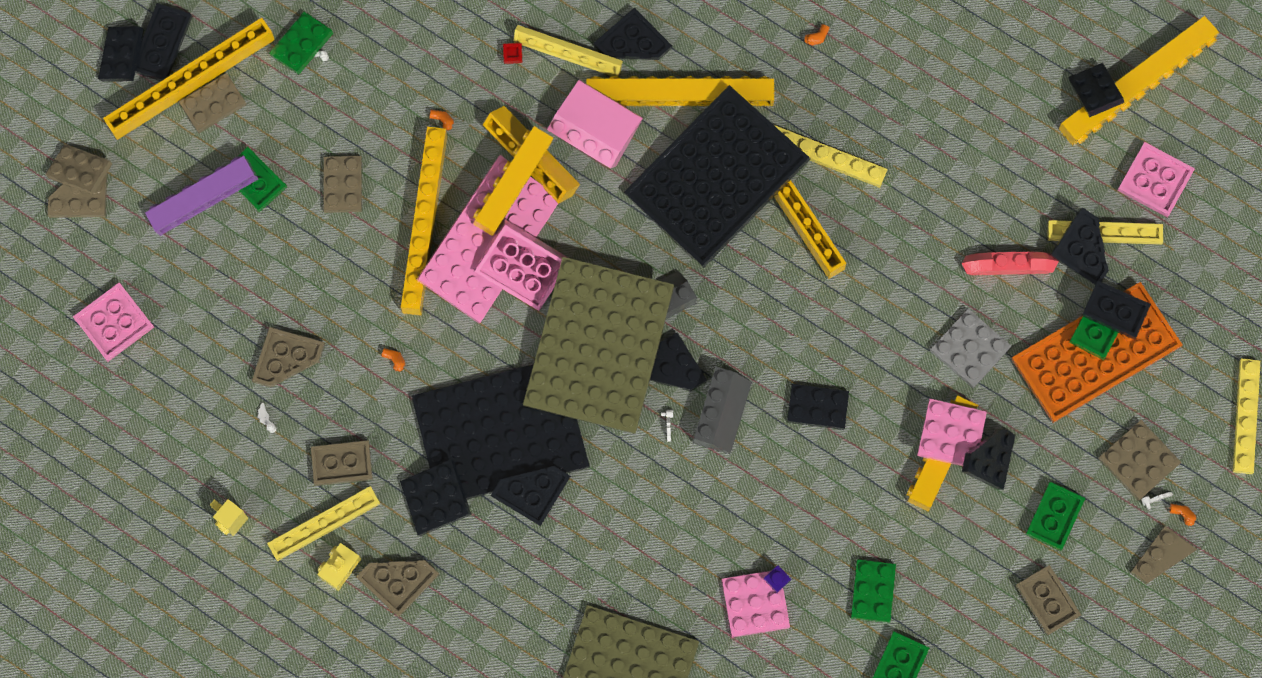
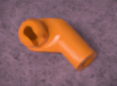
(817, 38)
(445, 118)
(396, 357)
(1185, 511)

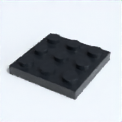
(435, 498)

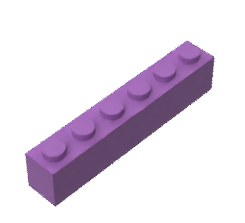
(201, 195)

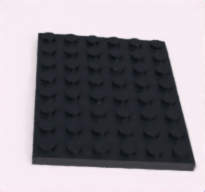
(717, 176)
(493, 434)

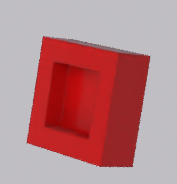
(512, 53)

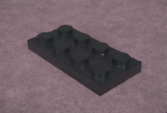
(162, 41)

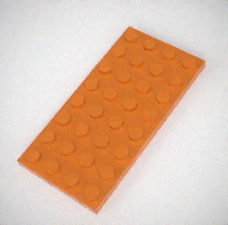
(1069, 377)

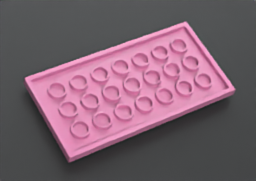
(453, 263)

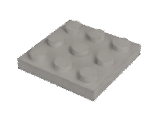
(970, 348)

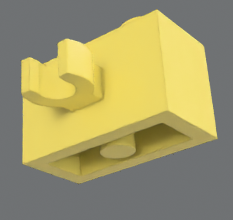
(228, 517)
(338, 566)

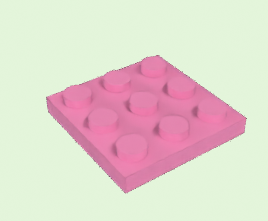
(1156, 179)
(113, 322)
(950, 431)
(754, 605)

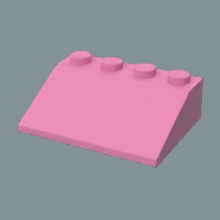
(595, 124)
(520, 264)

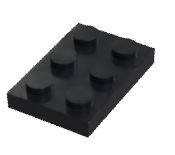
(120, 54)
(1096, 90)
(1116, 310)
(818, 406)

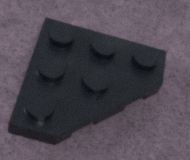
(633, 39)
(1083, 248)
(676, 365)
(990, 459)
(532, 492)

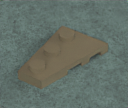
(1162, 555)

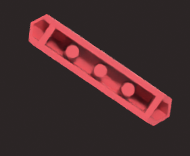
(1009, 263)

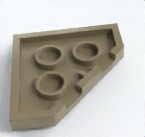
(71, 202)
(285, 356)
(398, 582)

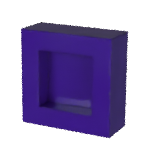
(777, 579)

